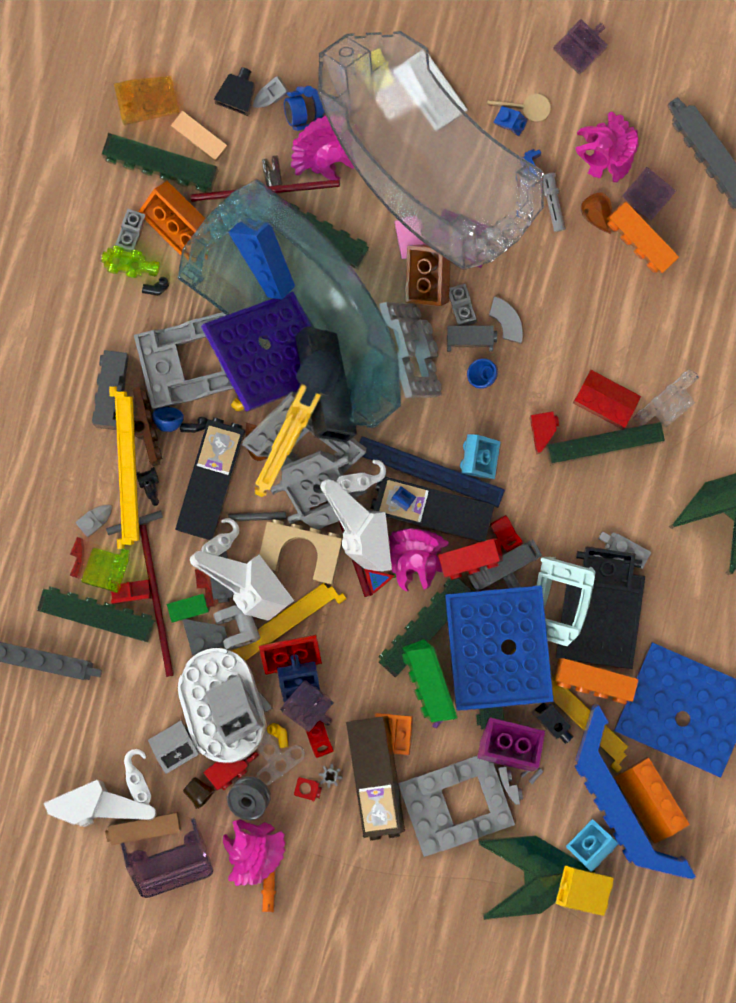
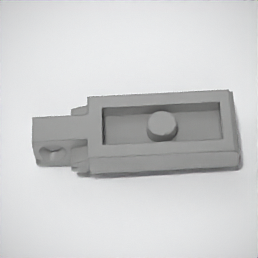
(620, 543)

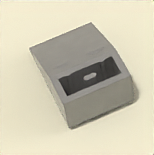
(233, 710)

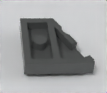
(204, 635)

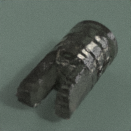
(272, 177)

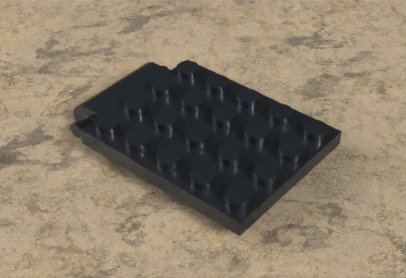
(613, 611)

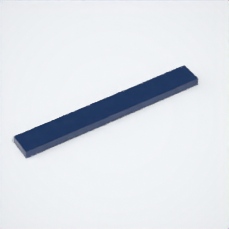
(432, 472)

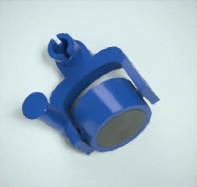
(296, 109)

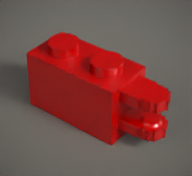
(222, 773)

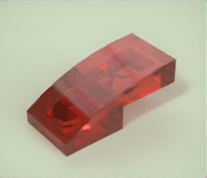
(77, 551)
(202, 583)

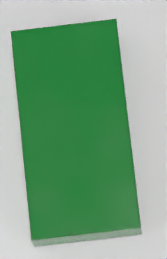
(187, 608)

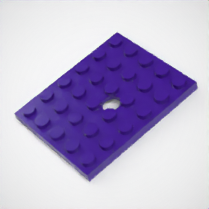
(256, 372)

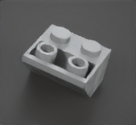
(173, 747)

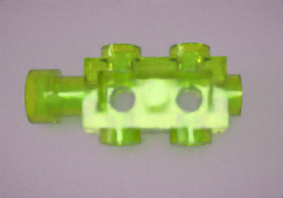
(126, 262)

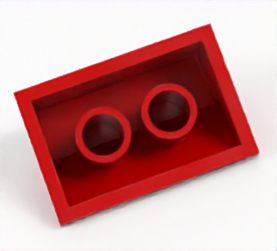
(607, 399)
(471, 558)
(278, 653)

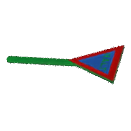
(377, 579)

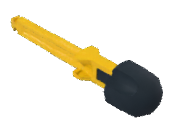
(318, 376)

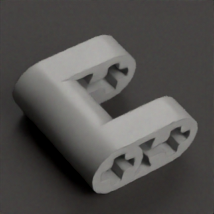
(246, 625)

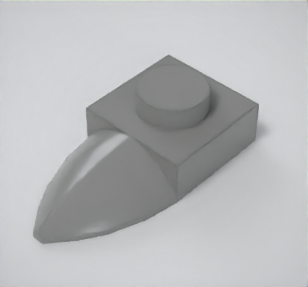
(270, 93)
(94, 519)

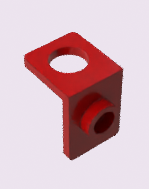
(506, 533)
(318, 737)
(315, 789)

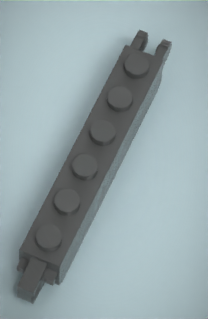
(706, 146)
(47, 662)

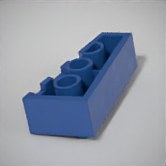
(264, 258)

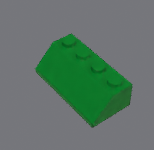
(429, 682)

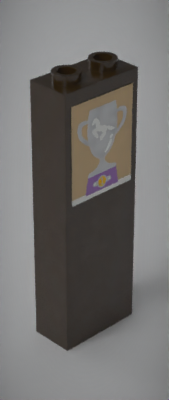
(375, 778)

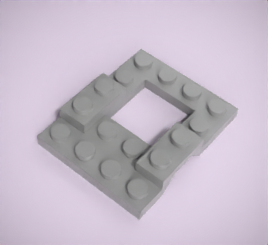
(413, 340)
(163, 367)
(264, 435)
(430, 812)

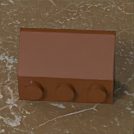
(426, 276)

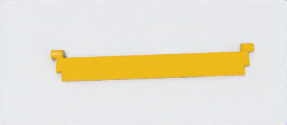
(126, 467)
(290, 618)
(579, 714)

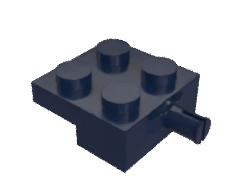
(293, 676)

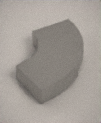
(508, 319)

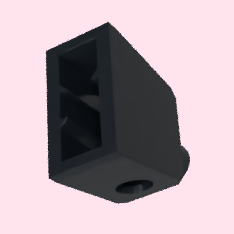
(236, 92)
(548, 717)

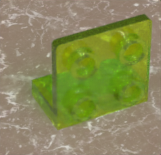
(106, 569)

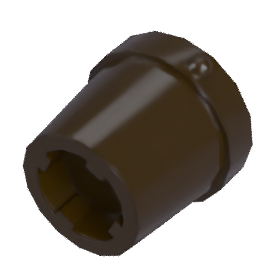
(198, 792)

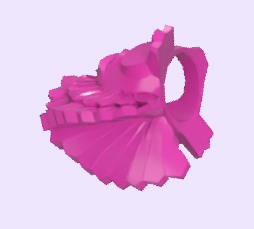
(612, 146)
(318, 149)
(415, 552)
(253, 853)

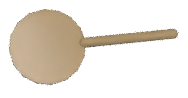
(535, 107)

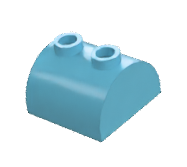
(480, 456)
(592, 845)

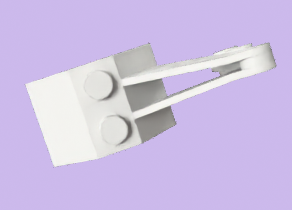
(365, 530)
(253, 584)
(94, 800)

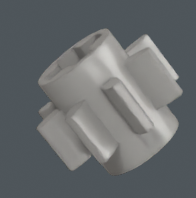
(325, 774)

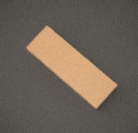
(199, 136)

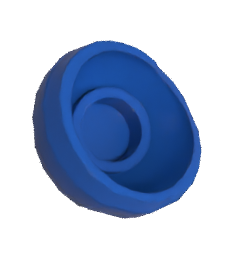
(482, 373)
(167, 419)

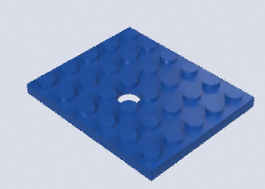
(476, 631)
(678, 684)

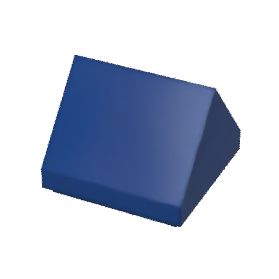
(403, 498)

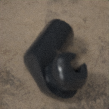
(157, 289)
(194, 427)

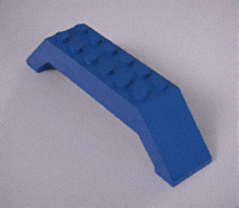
(617, 810)

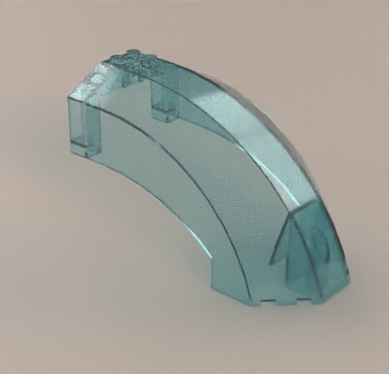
(323, 285)

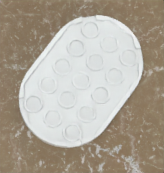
(202, 674)

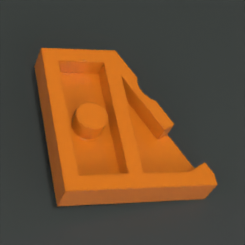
(400, 732)

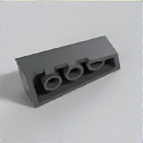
(112, 373)

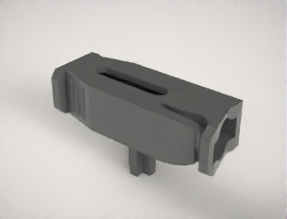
(511, 562)

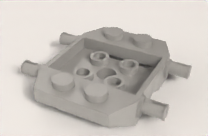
(299, 483)

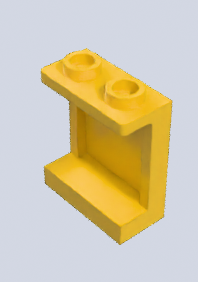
(584, 891)

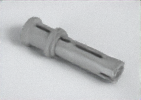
(551, 192)

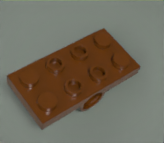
(148, 434)

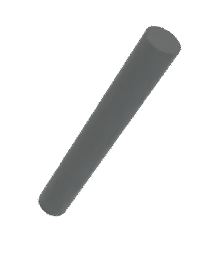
(257, 516)
(142, 520)

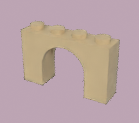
(327, 547)

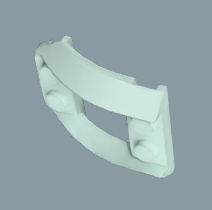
(573, 575)

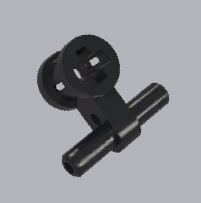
(148, 481)

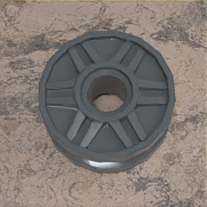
(248, 798)

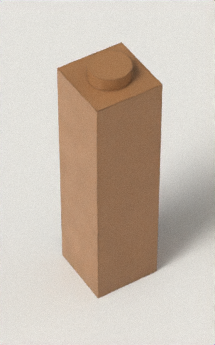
(143, 829)

